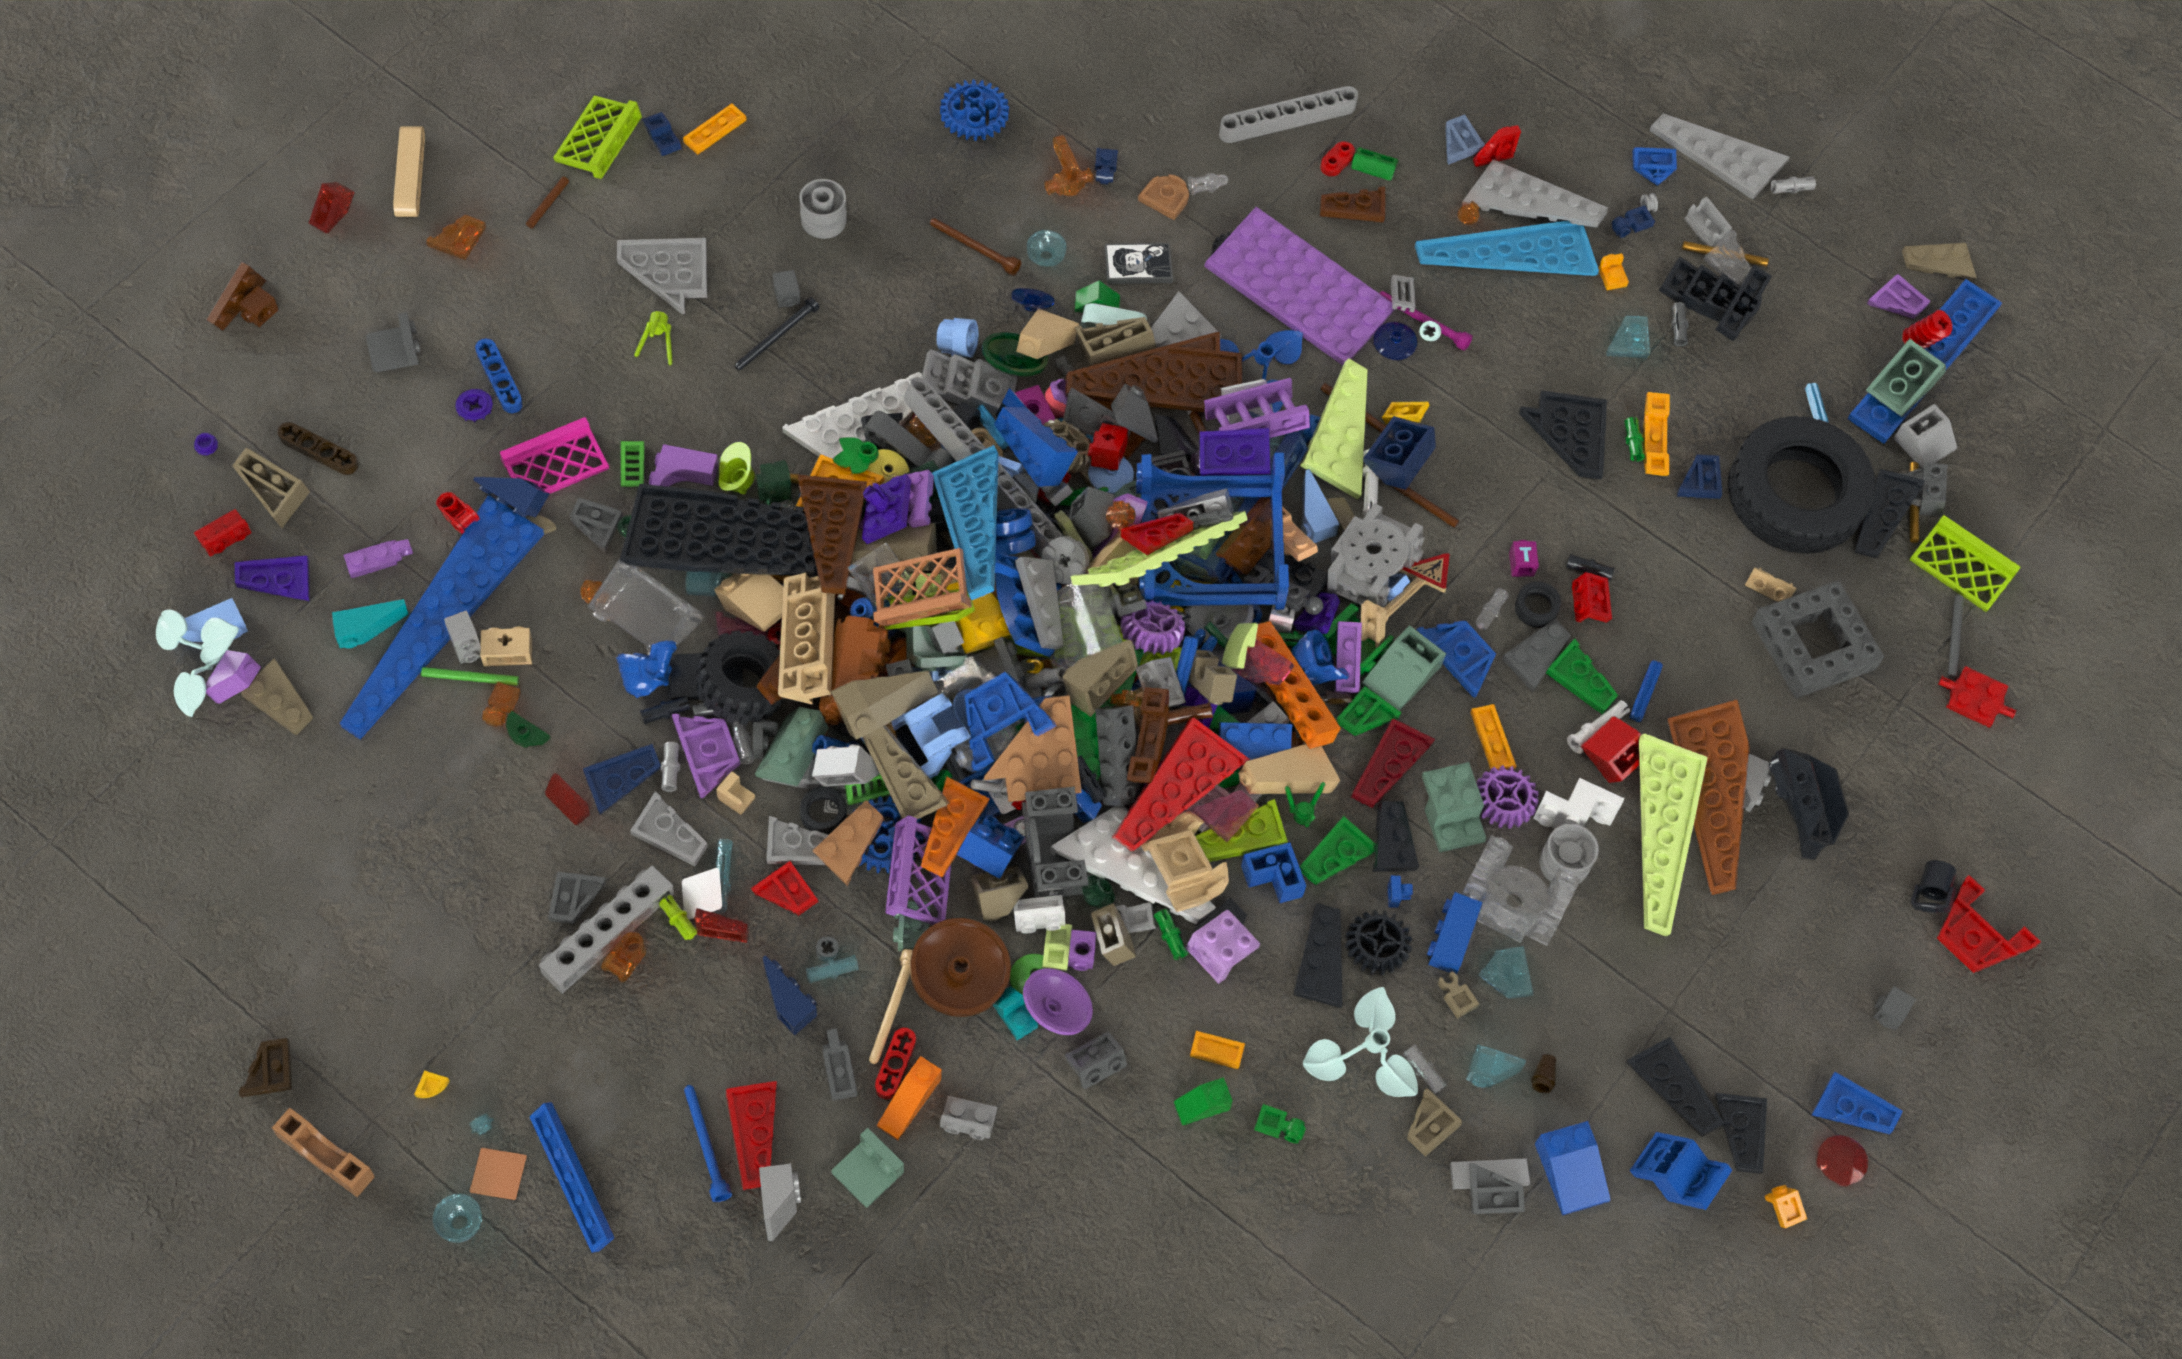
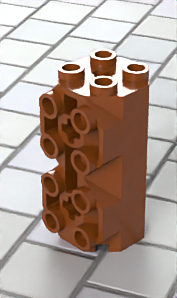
(856, 656)

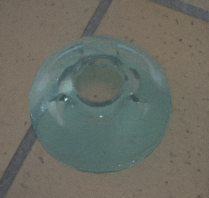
(1046, 241)
(452, 1207)

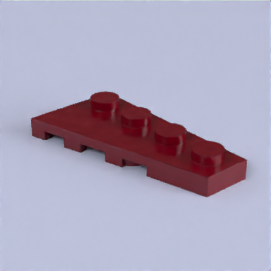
(1393, 757)

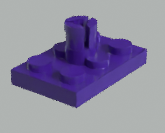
(1235, 452)
(886, 508)

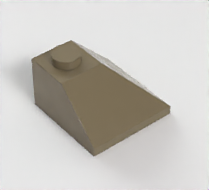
(998, 896)

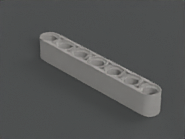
(1288, 114)

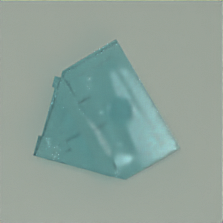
(1509, 973)

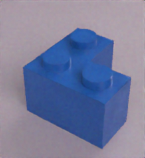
(1277, 866)

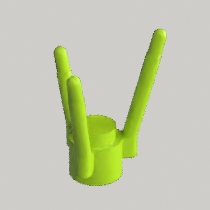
(657, 325)

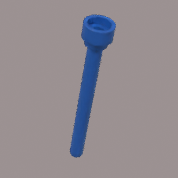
(719, 1188)

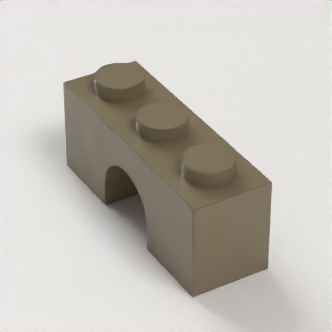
(1212, 680)

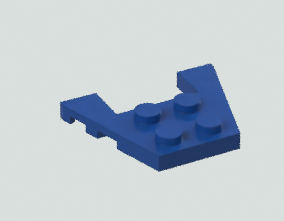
(996, 707)

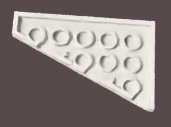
(823, 430)
(1131, 869)

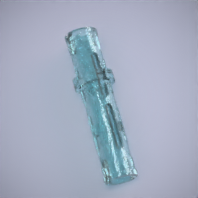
(724, 850)

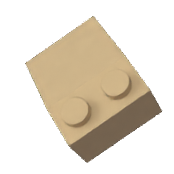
(752, 598)

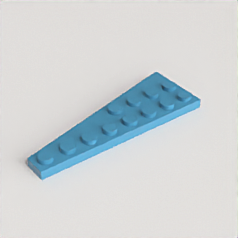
(1533, 248)
(970, 509)

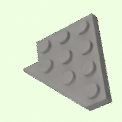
(668, 267)

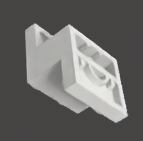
(1585, 802)

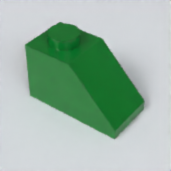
(1204, 1102)

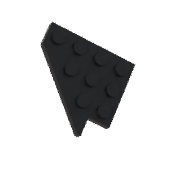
(1572, 428)

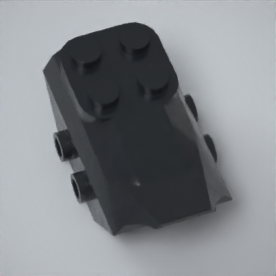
(1812, 798)

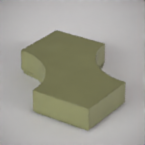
(1069, 530)

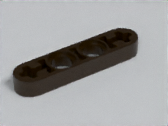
(315, 451)

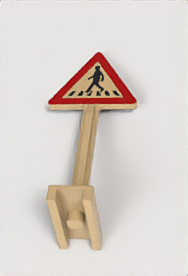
(1425, 572)

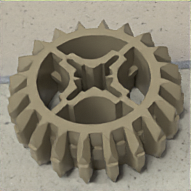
(1075, 439)

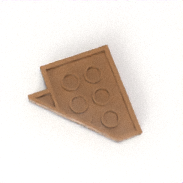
(1042, 760)

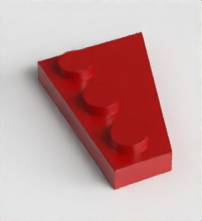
(1157, 533)

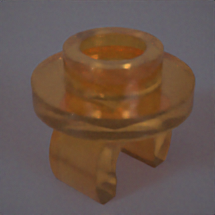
(1469, 213)
(589, 590)

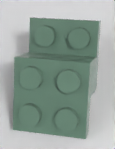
(923, 653)
(1454, 807)

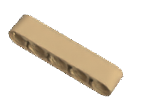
(409, 171)

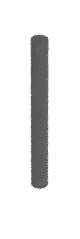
(1955, 637)

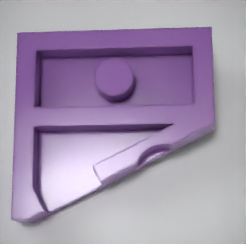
(1899, 298)

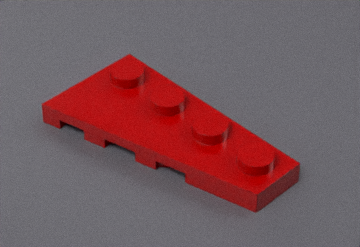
(752, 1123)

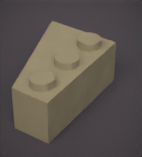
(1115, 340)
(273, 486)

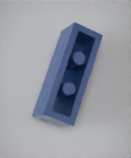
(1454, 932)

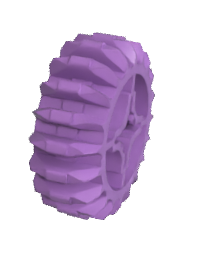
(1154, 628)
(1507, 783)

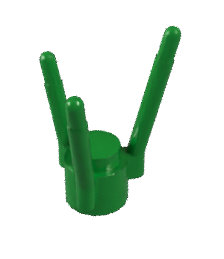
(1303, 811)

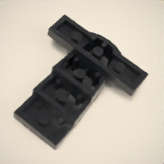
(1716, 295)

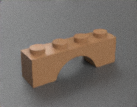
(322, 1153)

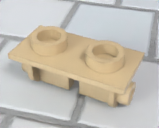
(1769, 585)

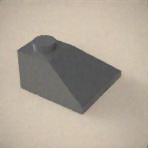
(1133, 412)

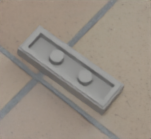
(1509, 1168)

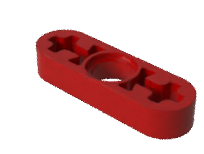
(883, 1077)

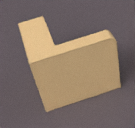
(734, 794)

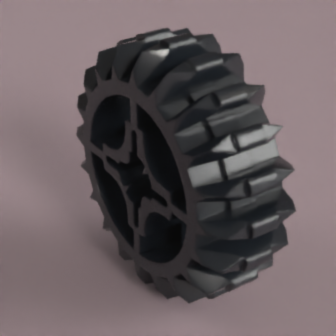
(1388, 944)

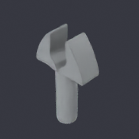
(999, 789)

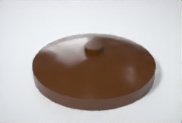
(960, 967)

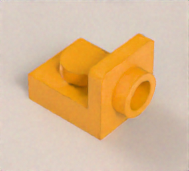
(1613, 272)
(1787, 1205)

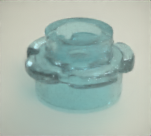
(481, 1124)

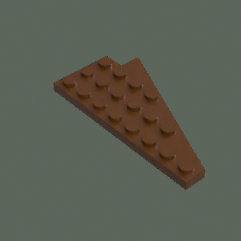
(1170, 375)

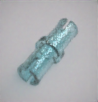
(832, 969)

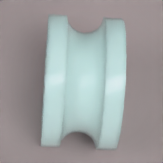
(1433, 325)

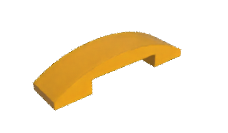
(1655, 434)

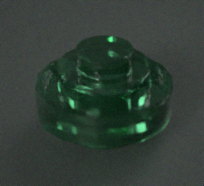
(1098, 892)

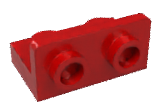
(223, 532)
(1591, 598)

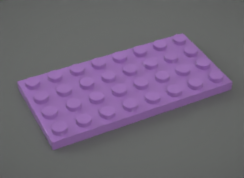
(1300, 286)

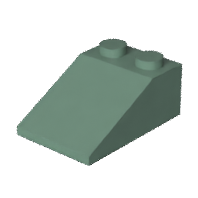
(1907, 378)

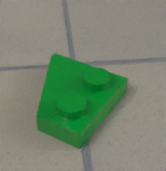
(1366, 713)

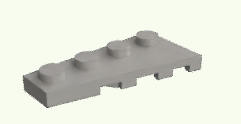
(1041, 594)

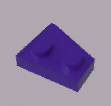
(1321, 621)

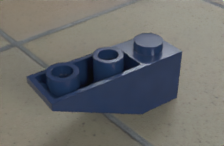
(519, 493)
(791, 1005)

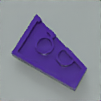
(275, 576)

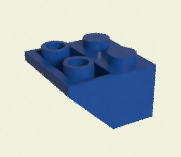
(991, 845)

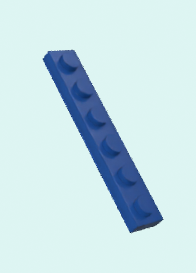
(571, 1177)

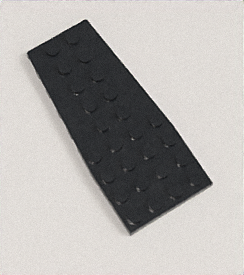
(716, 534)

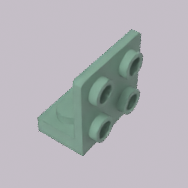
(868, 1169)

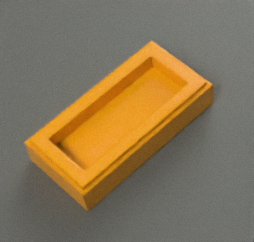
(1217, 1050)

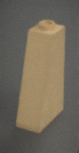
(1297, 767)

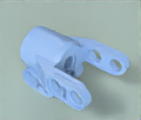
(934, 730)

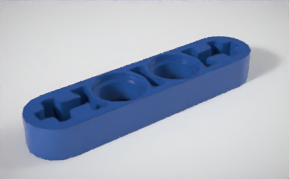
(498, 376)

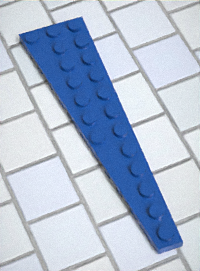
(463, 583)

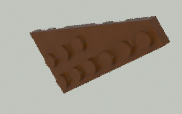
(833, 521)

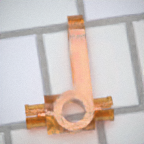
(1070, 178)

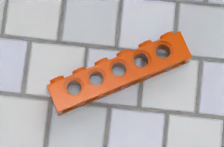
(1299, 696)

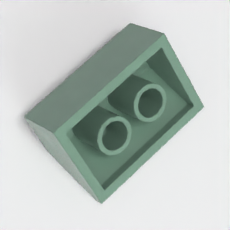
(792, 747)

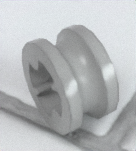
(1650, 202)

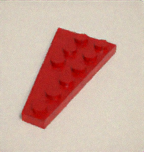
(1184, 776)

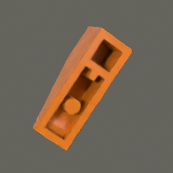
(910, 1097)

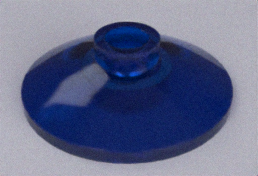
(1032, 299)
(1393, 347)

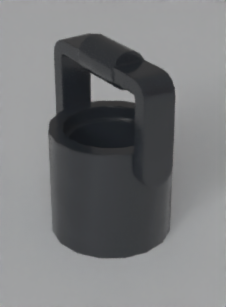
(1936, 885)

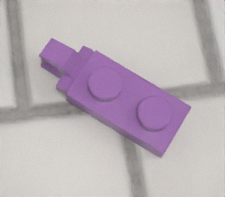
(376, 557)

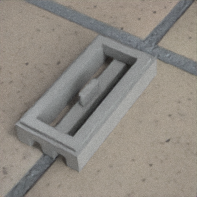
(1411, 293)

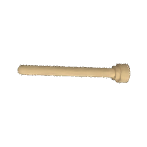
(892, 1007)

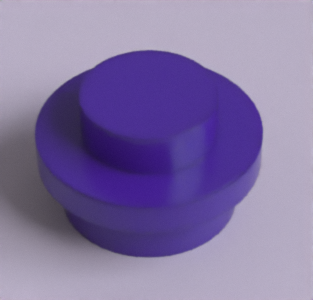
(205, 444)

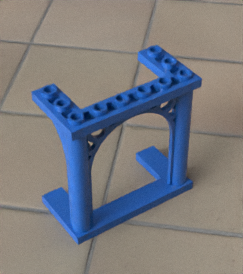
(1158, 484)

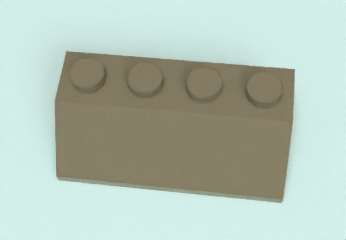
(905, 544)

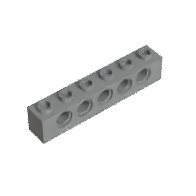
(565, 975)

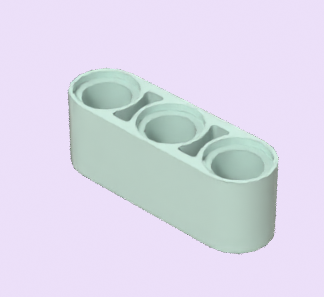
(1107, 315)

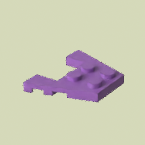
(919, 502)

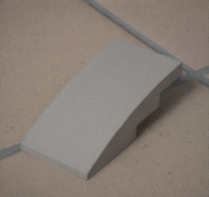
(967, 381)

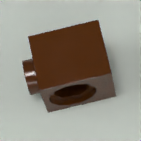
(258, 306)

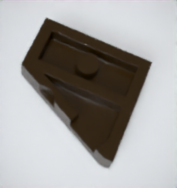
(269, 1070)

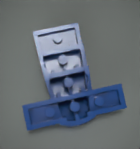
(1015, 605)

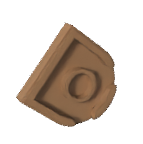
(1166, 195)

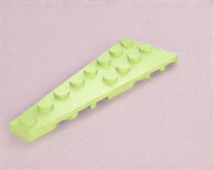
(1669, 802)

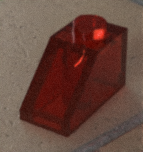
(330, 206)

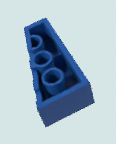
(1035, 446)

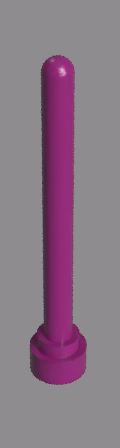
(1461, 339)

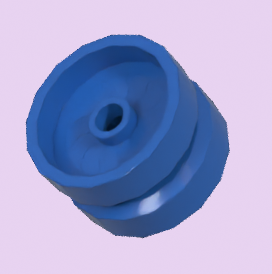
(1013, 531)

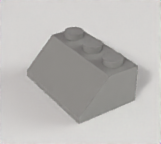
(779, 1197)

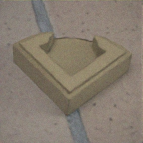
(543, 523)

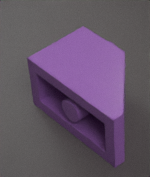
(231, 676)

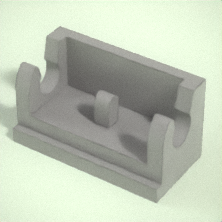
(1708, 223)

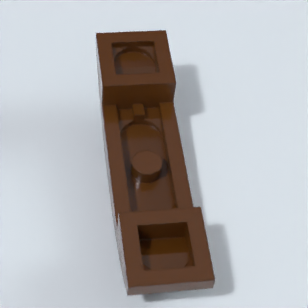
(1151, 736)

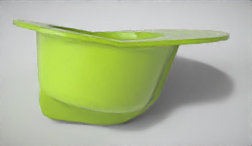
(736, 469)

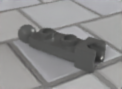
(1296, 597)

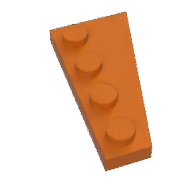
(952, 825)

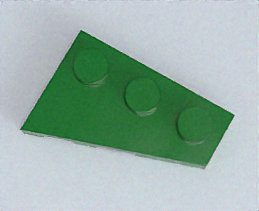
(1580, 677)
(1336, 852)

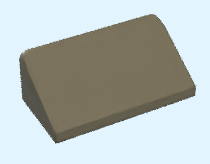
(1342, 512)

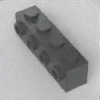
(1116, 747)

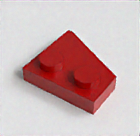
(786, 889)

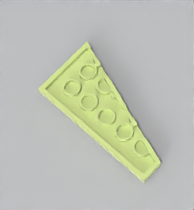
(1339, 437)

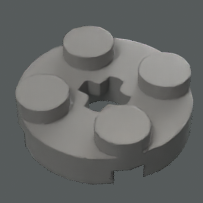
(1069, 547)

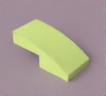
(1236, 648)
(1057, 948)

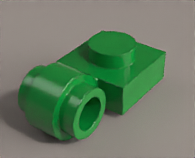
(1272, 1122)

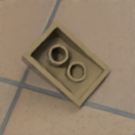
(1099, 676)

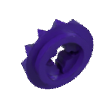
(472, 397)

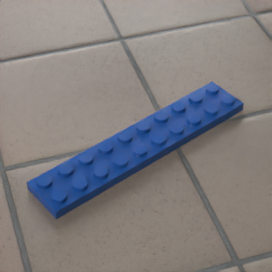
(1969, 312)

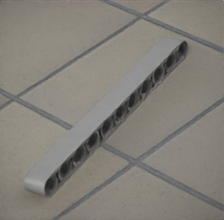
(962, 443)

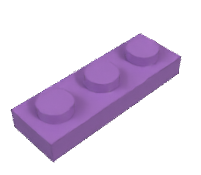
(1348, 655)

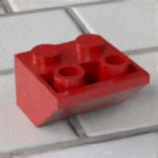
(1614, 749)

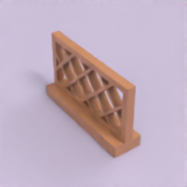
(926, 607)

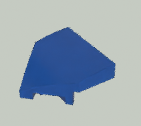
(1654, 163)

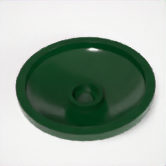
(1001, 353)

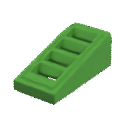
(632, 446)
(868, 794)

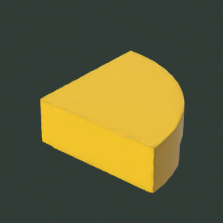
(431, 1085)

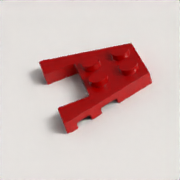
(1974, 938)

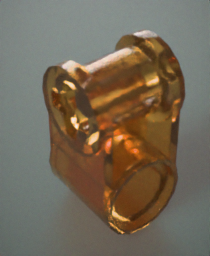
(623, 961)

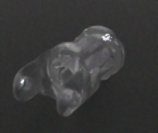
(1210, 180)

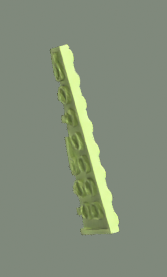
(1136, 562)

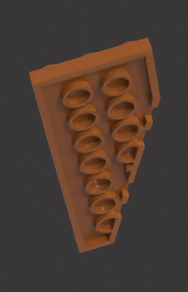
(1721, 737)

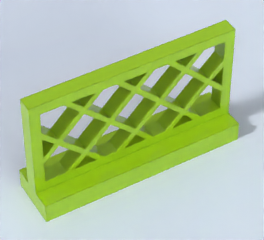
(612, 139)
(1977, 550)

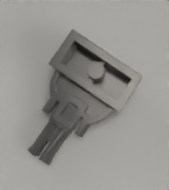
(1932, 495)

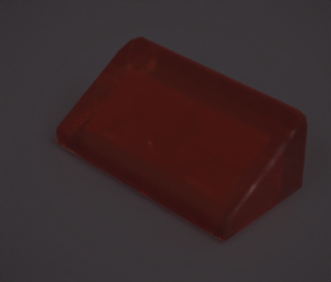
(567, 800)

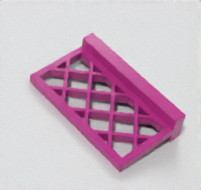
(550, 442)

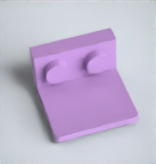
(1221, 945)

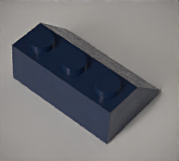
(1401, 451)

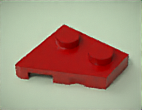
(1499, 147)

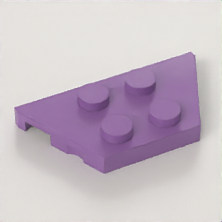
(707, 750)

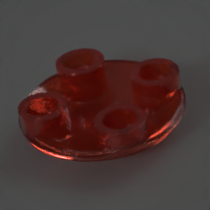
(1842, 1160)

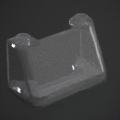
(644, 607)

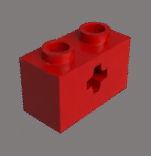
(1108, 446)

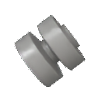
(823, 208)
(1571, 850)

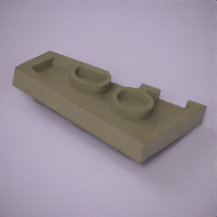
(1940, 258)
(277, 698)

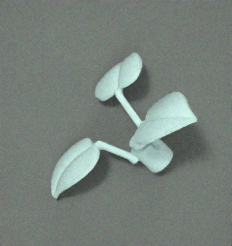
(217, 637)
(1376, 1013)

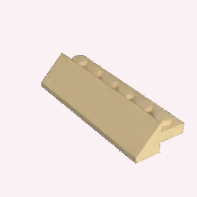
(806, 639)

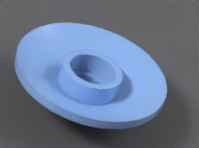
(1112, 480)

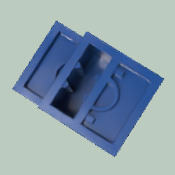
(1681, 1170)

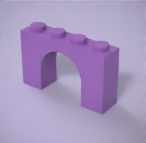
(683, 464)

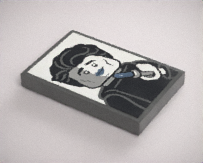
(1138, 263)

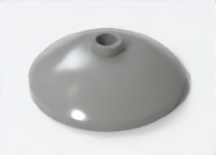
(1222, 616)

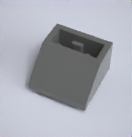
(1089, 516)

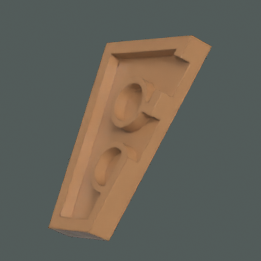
(847, 843)

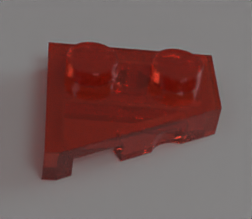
(720, 927)

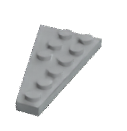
(1731, 159)
(1530, 197)
(1179, 323)

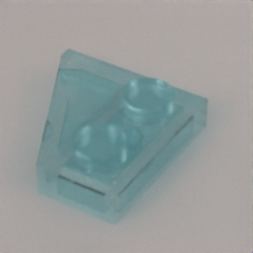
(1631, 338)

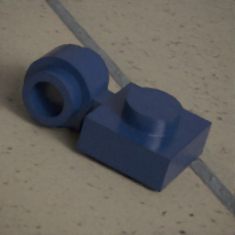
(1105, 165)
(1637, 219)

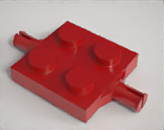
(1977, 696)

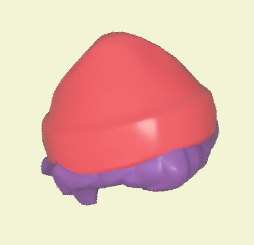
(1056, 397)

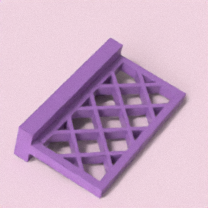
(900, 874)

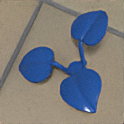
(1283, 345)

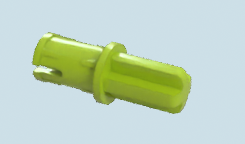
(678, 918)

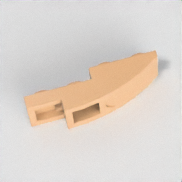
(1295, 540)

